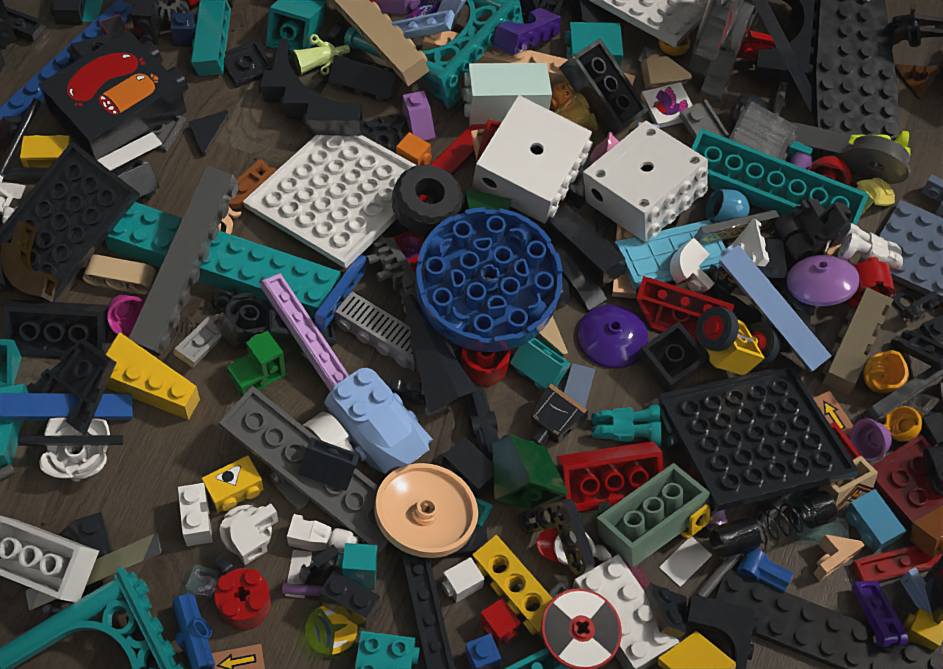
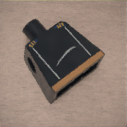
(556, 416)

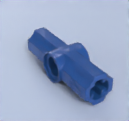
(193, 632)

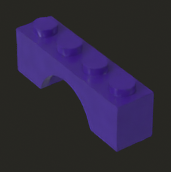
(519, 37)

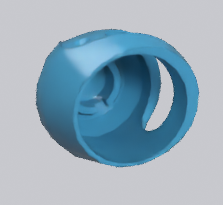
(734, 205)

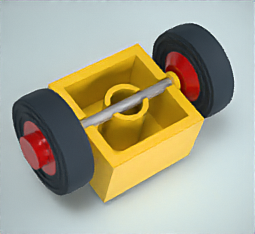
(733, 344)

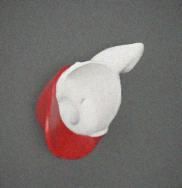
(550, 547)

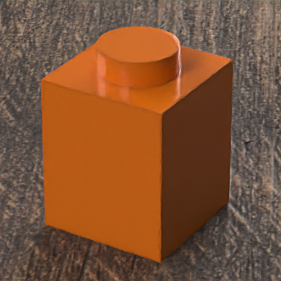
(414, 150)

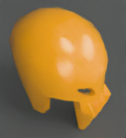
(885, 372)

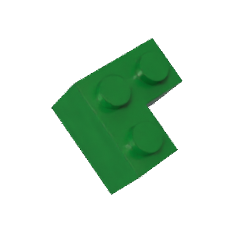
(261, 365)

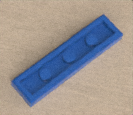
(340, 293)

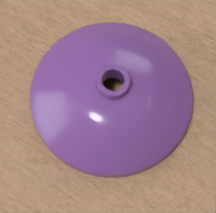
(822, 280)

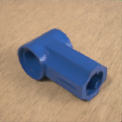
(758, 567)

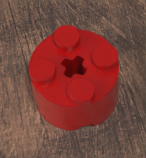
(875, 276)
(485, 367)
(241, 584)

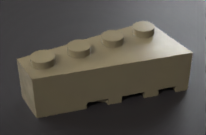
(856, 341)

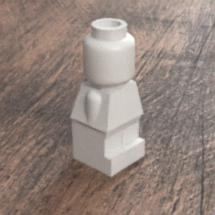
(317, 536)

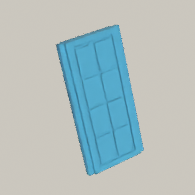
(654, 256)

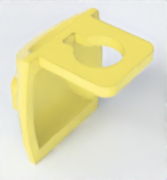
(879, 192)

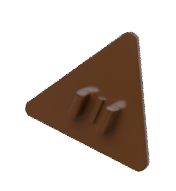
(917, 77)

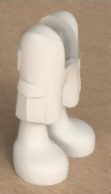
(856, 240)

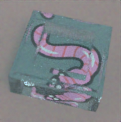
(203, 581)

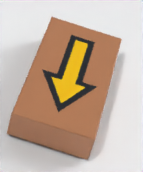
(833, 411)
(240, 658)

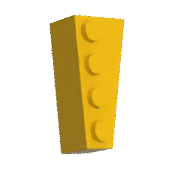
(150, 379)

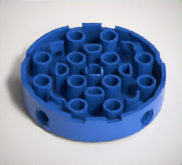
(493, 311)

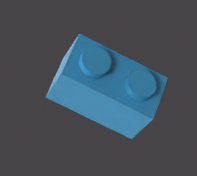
(874, 521)

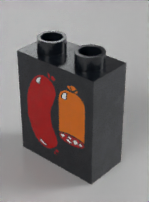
(115, 95)

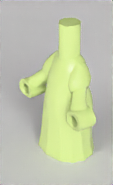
(314, 57)

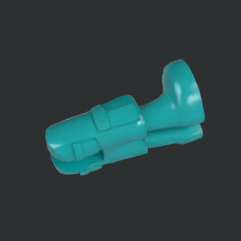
(619, 424)

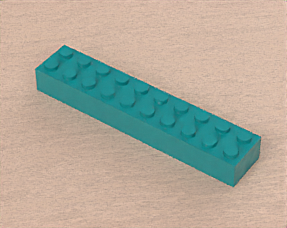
(232, 261)

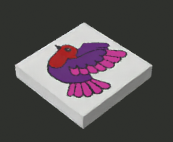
(666, 104)

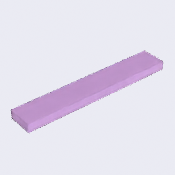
(304, 330)

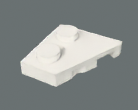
(753, 243)

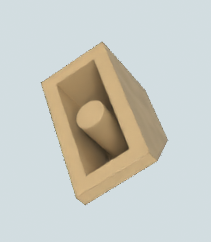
(662, 72)

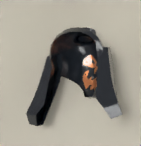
(724, 285)

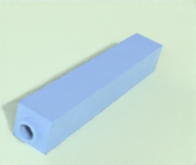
(774, 307)

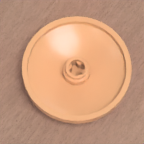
(426, 510)

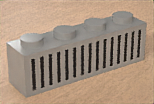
(376, 328)

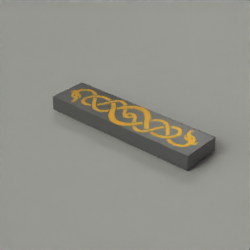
(734, 227)

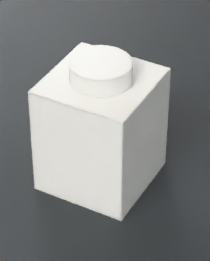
(462, 580)

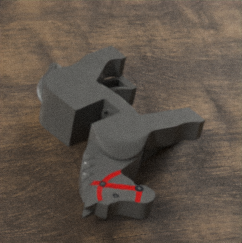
(719, 42)

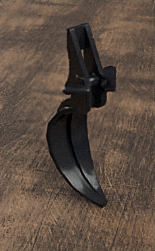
(913, 28)

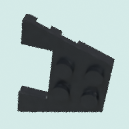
(83, 372)

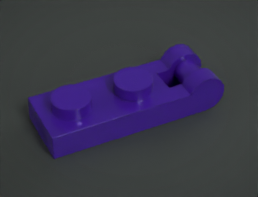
(880, 613)

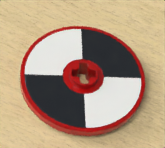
(601, 633)

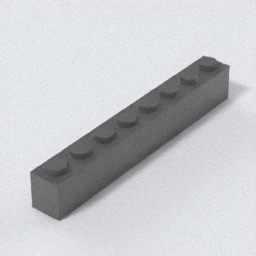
(184, 260)

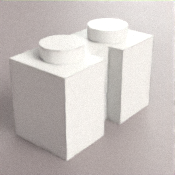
(194, 514)

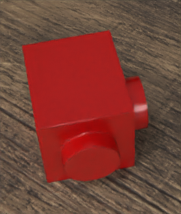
(500, 622)

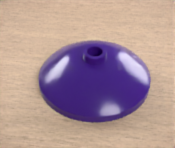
(610, 346)

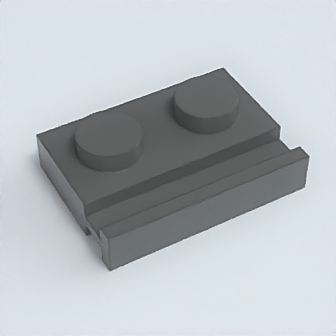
(702, 116)

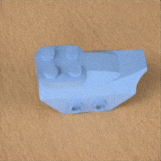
(377, 421)

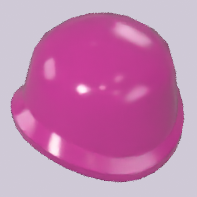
(123, 313)

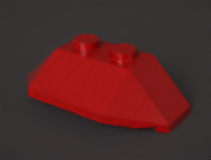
(671, 304)

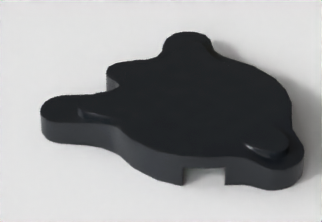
(383, 133)

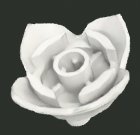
(61, 461)

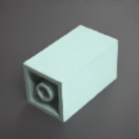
(496, 86)

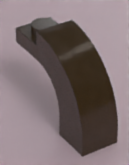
(17, 265)

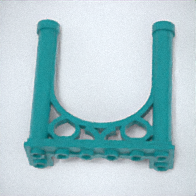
(445, 75)
(120, 593)

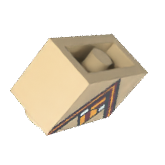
(851, 489)

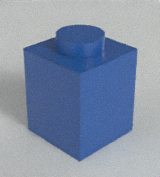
(482, 653)

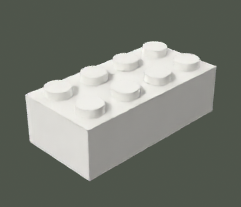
(44, 560)
(641, 638)

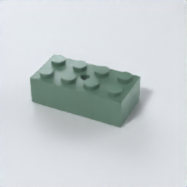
(652, 514)

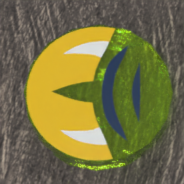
(330, 632)

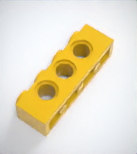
(497, 553)

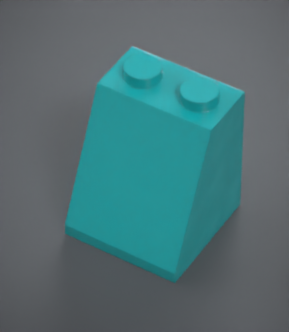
(296, 22)

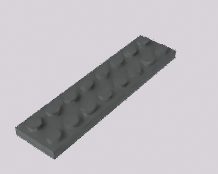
(282, 445)

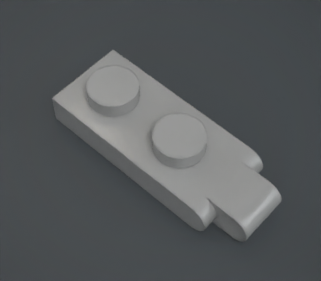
(200, 341)

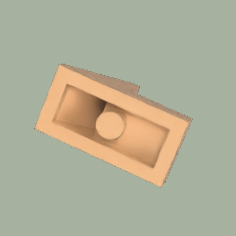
(838, 552)

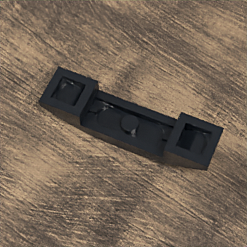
(579, 277)

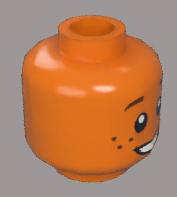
(560, 94)

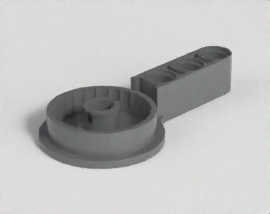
(867, 157)

